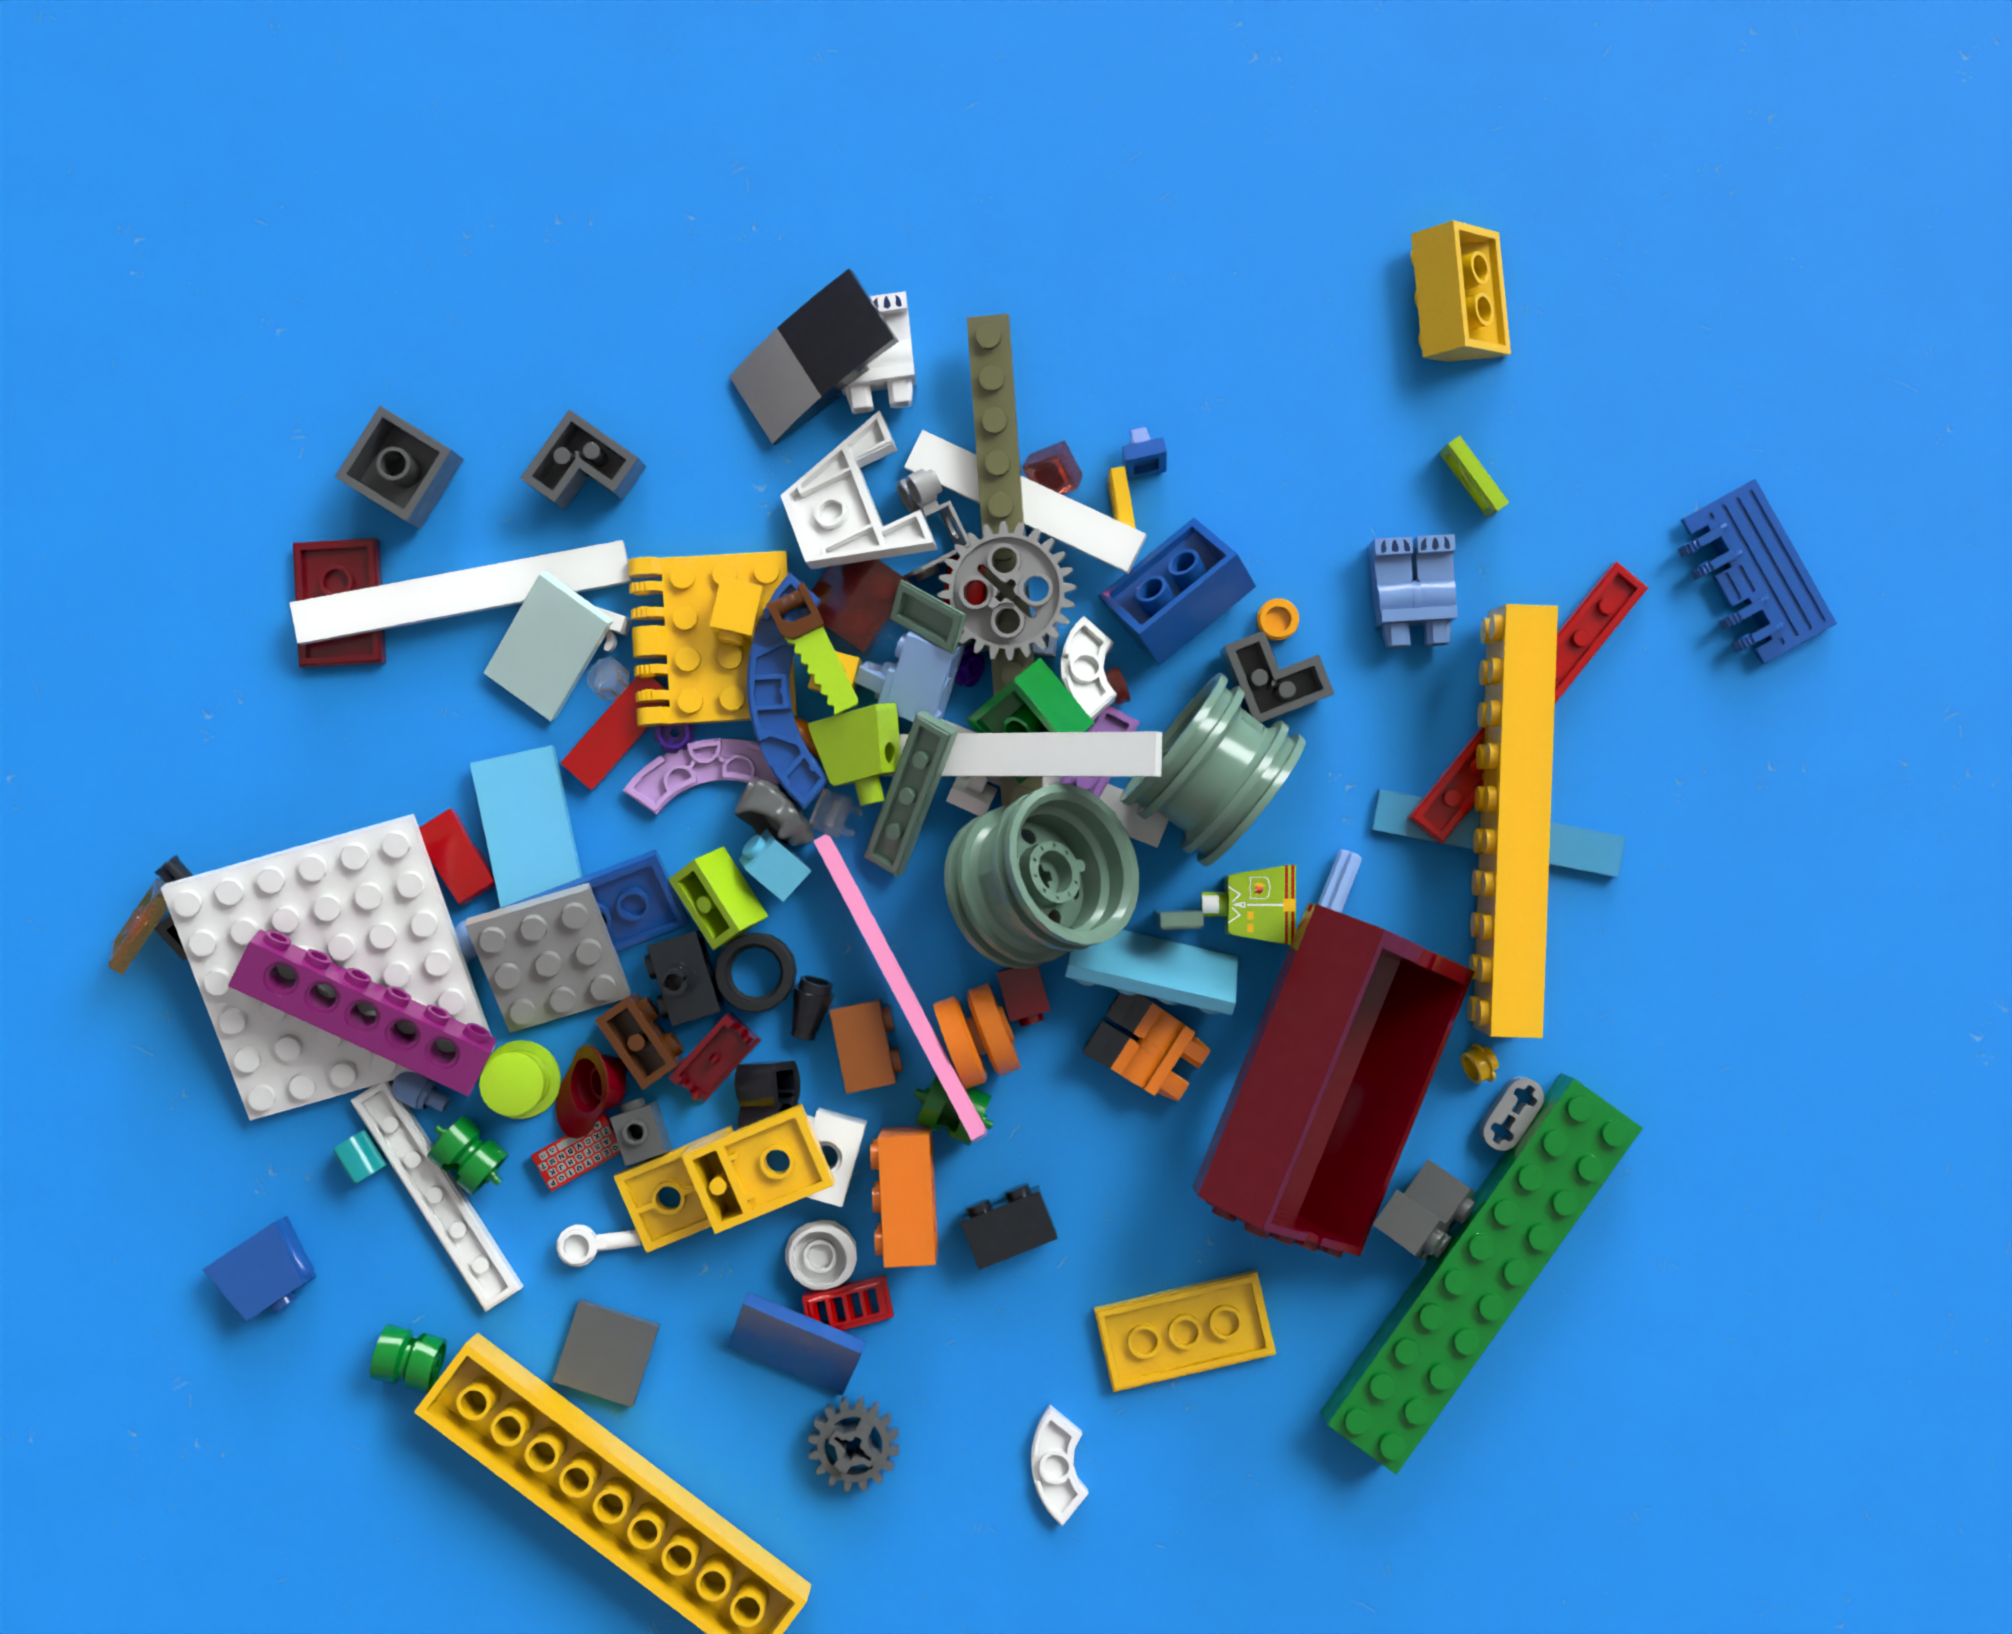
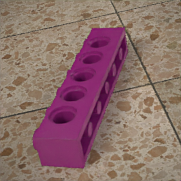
(340, 1016)

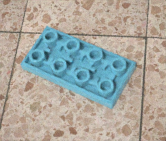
(526, 823)
(1159, 970)

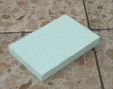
(548, 646)

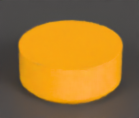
(1277, 619)

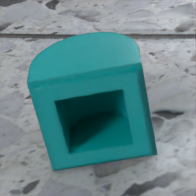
(359, 1157)

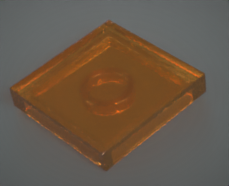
(138, 928)

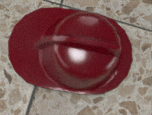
(588, 1089)

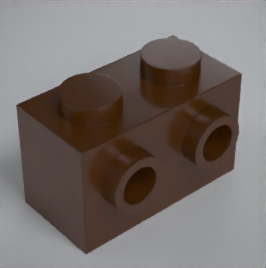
(641, 1039)

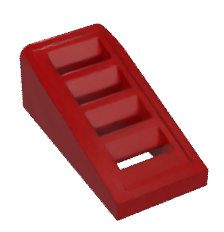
(845, 1290)

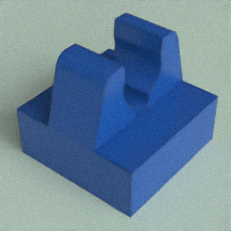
(1144, 455)

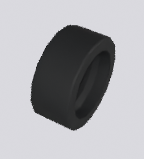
(724, 967)

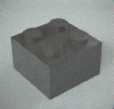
(399, 467)

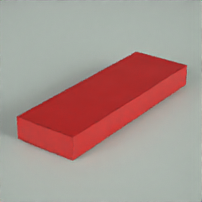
(610, 736)

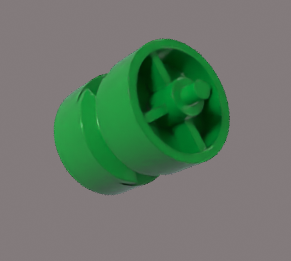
(939, 1112)
(463, 1151)

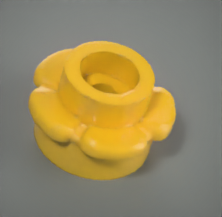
(1479, 1064)

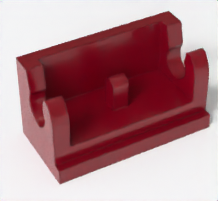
(715, 1057)

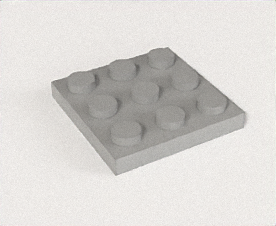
(548, 957)

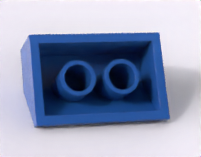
(1178, 590)

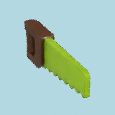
(814, 647)

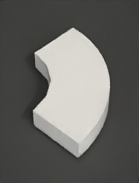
(1083, 667)
(1054, 1465)

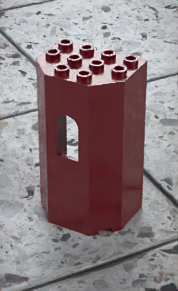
(1331, 1083)

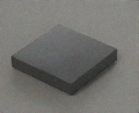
(606, 1352)

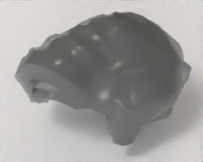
(771, 808)

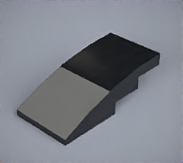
(813, 357)

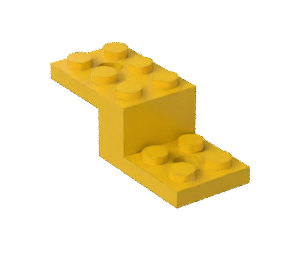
(724, 1178)

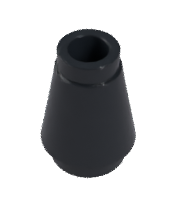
(810, 1004)

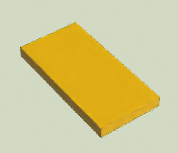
(1184, 1330)

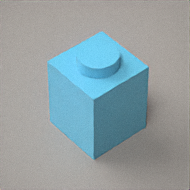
(773, 864)

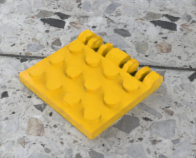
(703, 673)

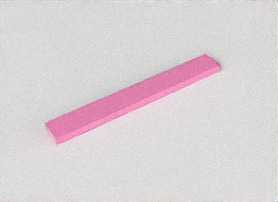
(901, 988)

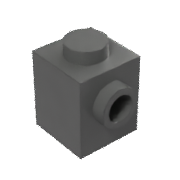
(640, 1131)

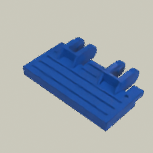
(1759, 571)

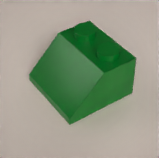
(1030, 705)

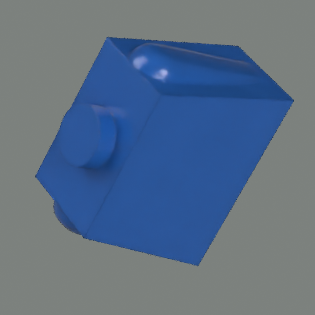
(263, 1270)

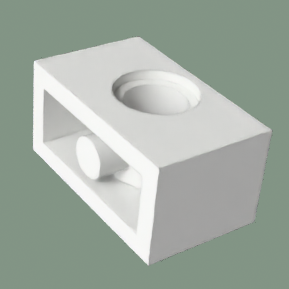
(845, 1136)

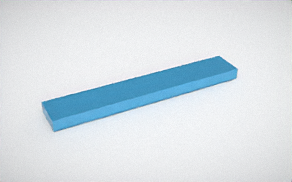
(1569, 845)

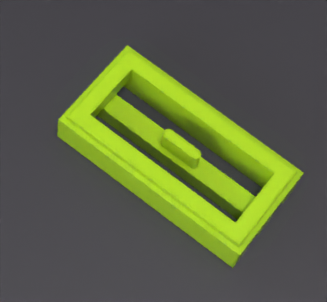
(1473, 477)

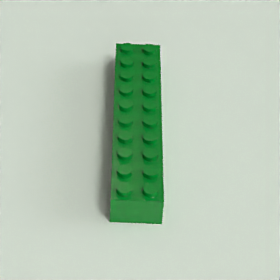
(1481, 1275)

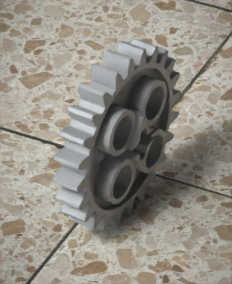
(1032, 562)

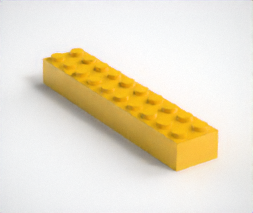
(1513, 820)
(610, 1495)

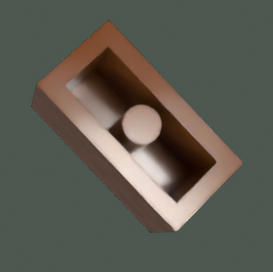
(865, 1045)

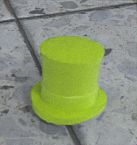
(520, 1080)

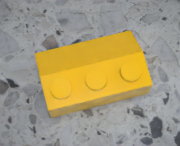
(1460, 292)

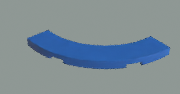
(771, 705)

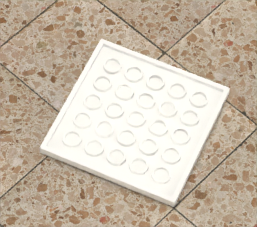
(360, 901)

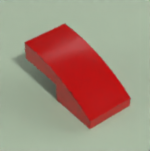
(456, 857)

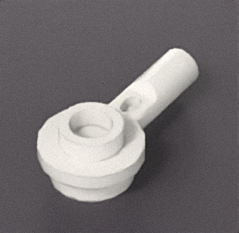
(580, 1244)

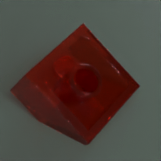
(857, 601)

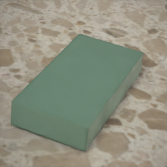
(1179, 919)

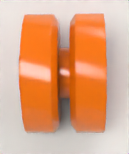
(981, 1034)

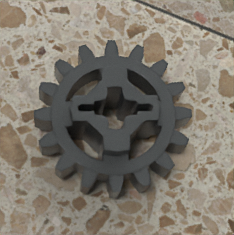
(867, 1453)

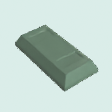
(928, 616)

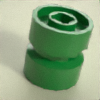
(408, 1358)

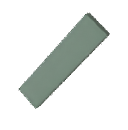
(910, 793)

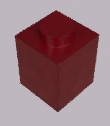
(1023, 994)

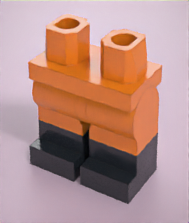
(1154, 1053)

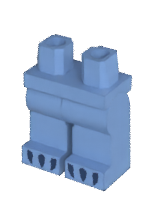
(1413, 588)

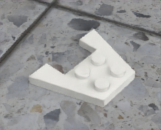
(837, 514)

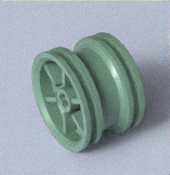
(1216, 771)
(1042, 877)

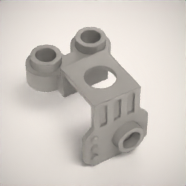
(920, 492)

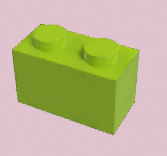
(718, 897)

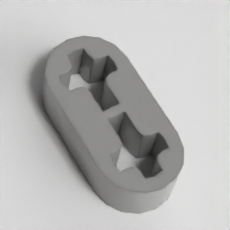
(1520, 1118)

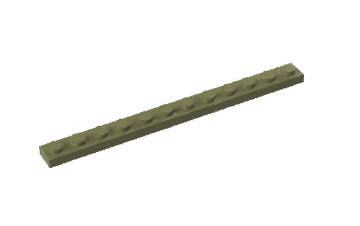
(999, 485)

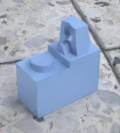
(917, 681)

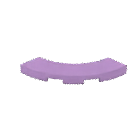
(699, 764)

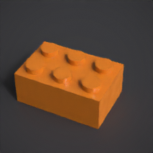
(905, 1196)

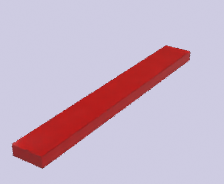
(1576, 645)

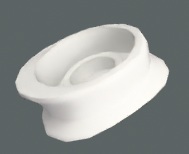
(821, 1255)

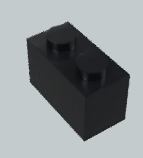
(1008, 1225)

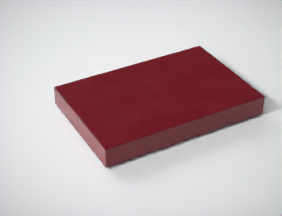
(335, 568)

